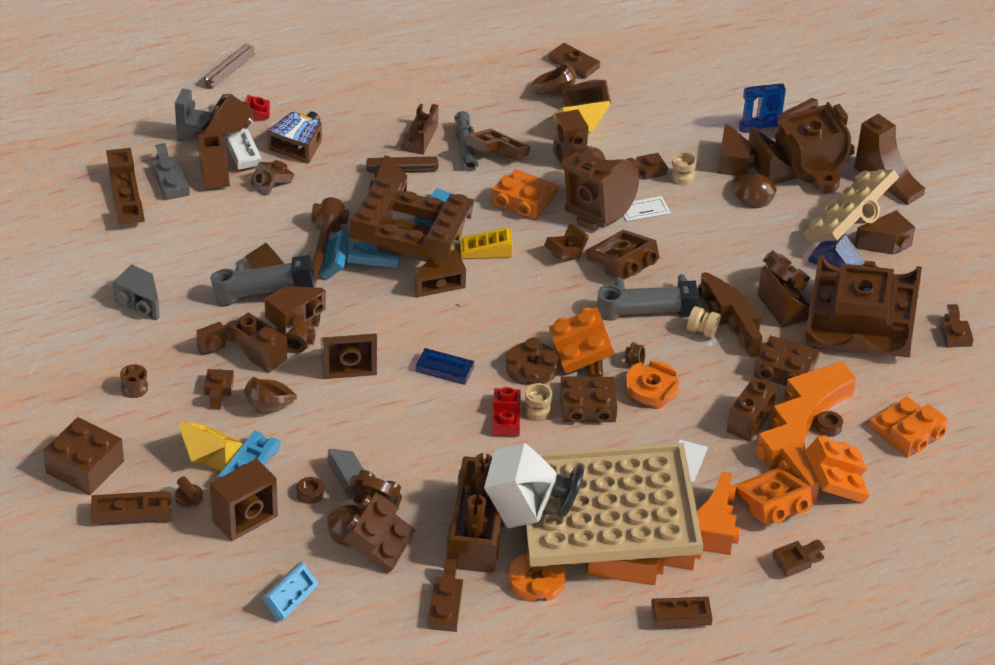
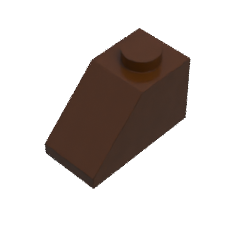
(734, 153)
(886, 235)
(441, 276)

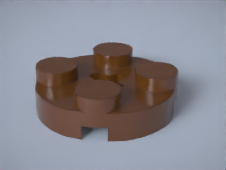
(781, 266)
(532, 351)
(367, 483)

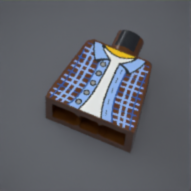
(296, 136)

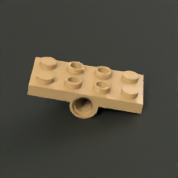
(854, 206)

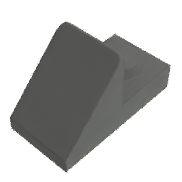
(187, 117)

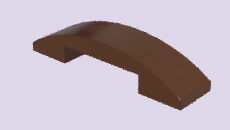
(124, 186)

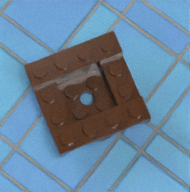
(375, 224)
(855, 319)

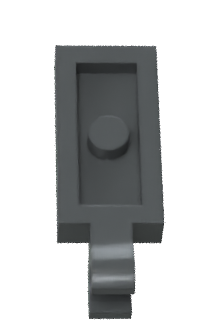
(169, 174)

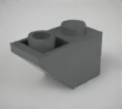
(137, 291)

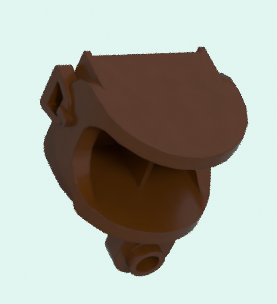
(816, 144)
(598, 188)

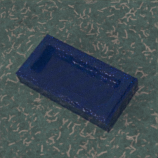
(445, 366)

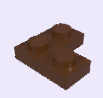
(492, 140)

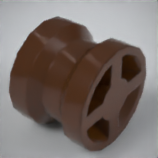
(134, 381)

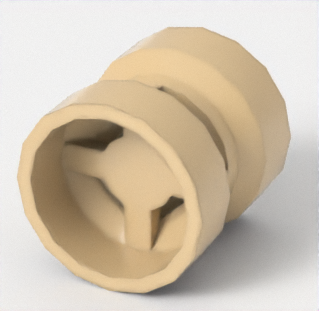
(683, 168)
(703, 322)
(538, 402)

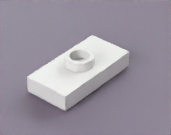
(242, 149)

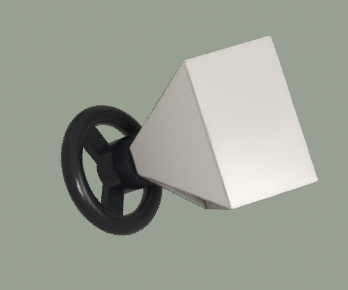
(522, 483)

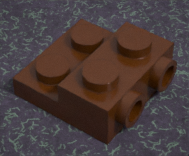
(624, 253)
(784, 360)
(588, 399)
(378, 531)

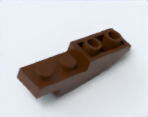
(734, 311)

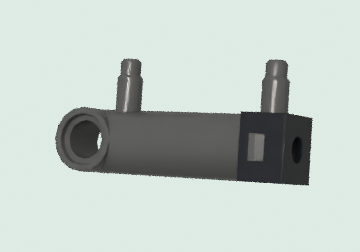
(232, 284)
(618, 301)

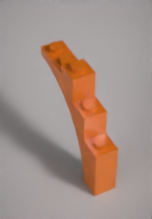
(791, 421)
(717, 535)

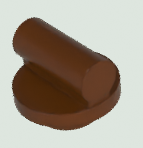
(187, 493)

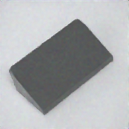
(344, 466)

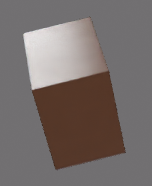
(586, 93)

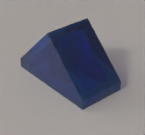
(837, 252)

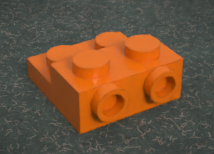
(524, 193)
(581, 339)
(909, 426)
(838, 468)
(775, 495)

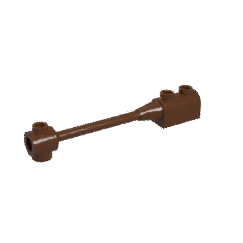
(328, 218)

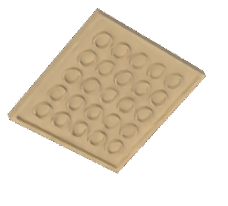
(627, 508)

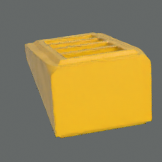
(495, 244)

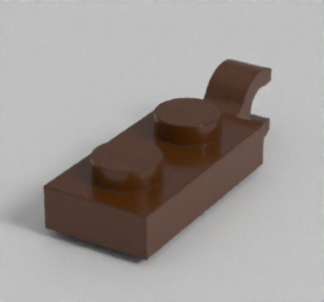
(446, 599)

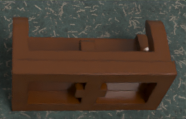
(421, 131)

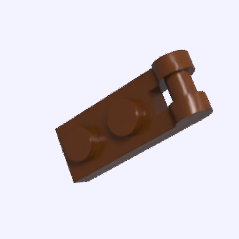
(131, 507)

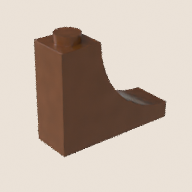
(879, 150)

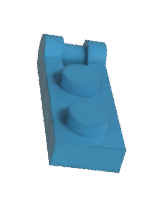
(254, 447)

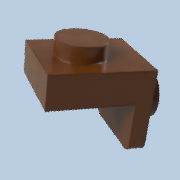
(270, 172)
(569, 245)

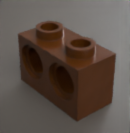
(569, 134)
(751, 409)

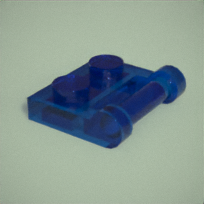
(769, 106)

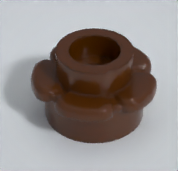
(635, 354)

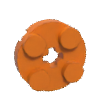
(653, 395)
(531, 589)

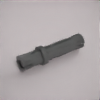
(464, 128)

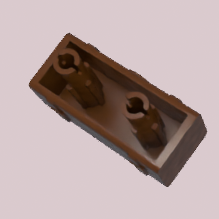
(475, 520)

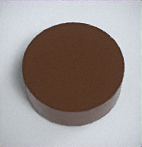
(829, 423)
(310, 490)

